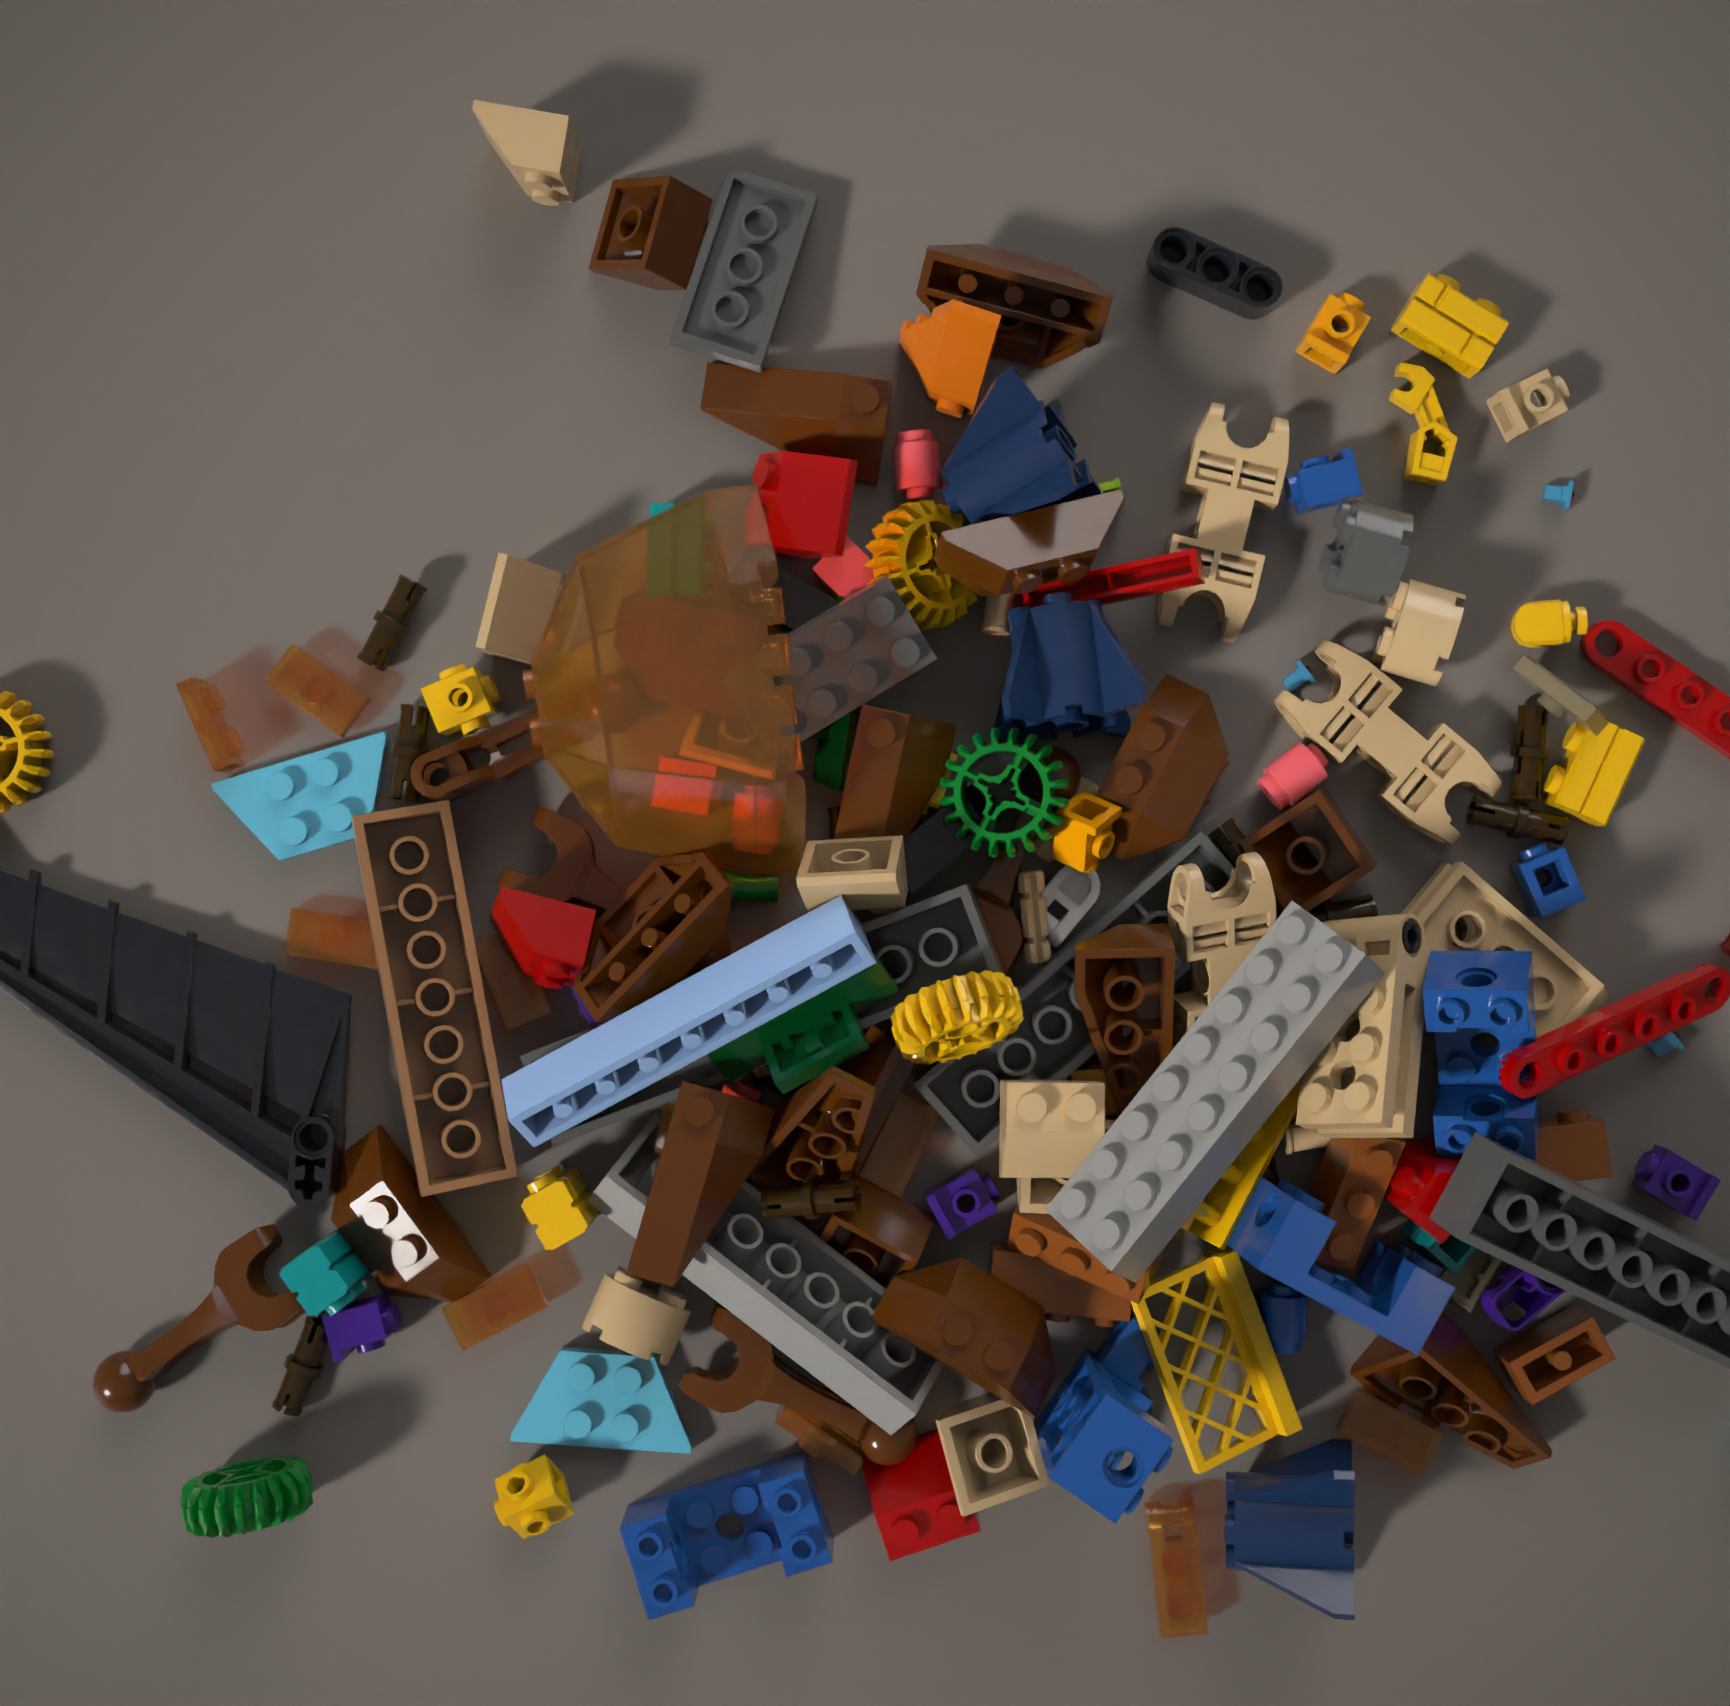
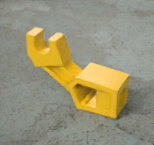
(1424, 403)

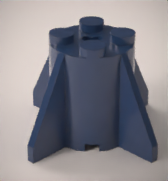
(1014, 456)
(1067, 673)
(1297, 1526)

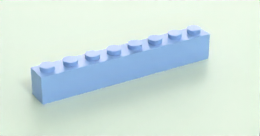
(687, 1021)

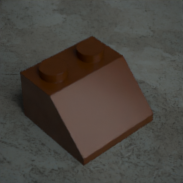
(651, 232)
(1310, 851)
(880, 1237)

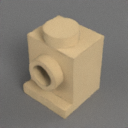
(1518, 415)

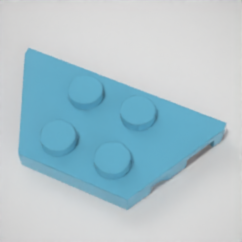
(310, 798)
(604, 1403)

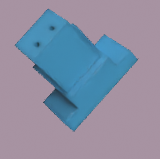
(1559, 494)
(1298, 677)
(1665, 1043)

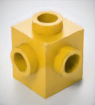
(446, 695)
(532, 1497)

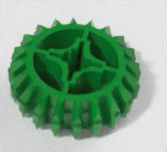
(1014, 772)
(246, 1496)

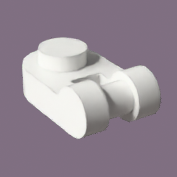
(1076, 893)

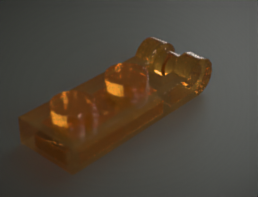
(1176, 1569)

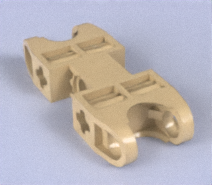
(1230, 486)
(1416, 766)
(1216, 929)

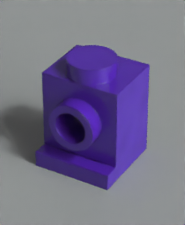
(1690, 1190)
(944, 1198)
(362, 1325)

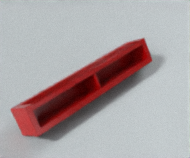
(1129, 580)

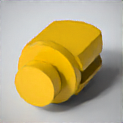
(1547, 623)

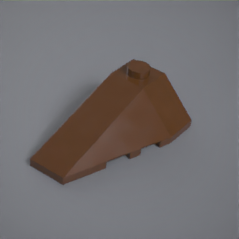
(804, 411)
(892, 772)
(1128, 1002)
(816, 1132)
(702, 1165)
(1453, 1389)

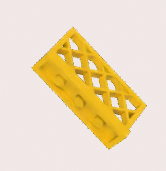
(1251, 1352)

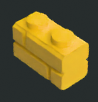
(1450, 324)
(1592, 772)
(558, 1206)

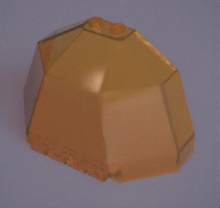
(666, 689)

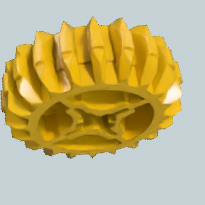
(909, 541)
(28, 747)
(956, 1017)

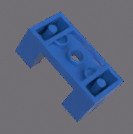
(1471, 996)
(1393, 1293)
(1089, 1430)
(677, 1539)

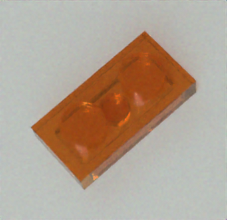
(204, 708)

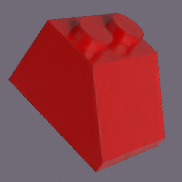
(805, 502)
(543, 935)
(1419, 1184)
(916, 1500)

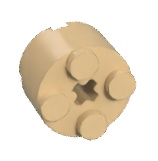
(1421, 631)
(637, 1316)

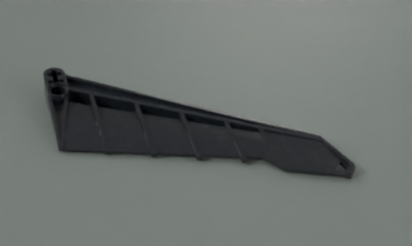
(223, 1008)

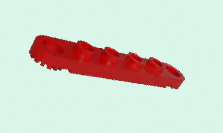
(1663, 683)
(1614, 1030)

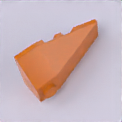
(951, 354)

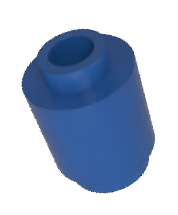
(1283, 1316)

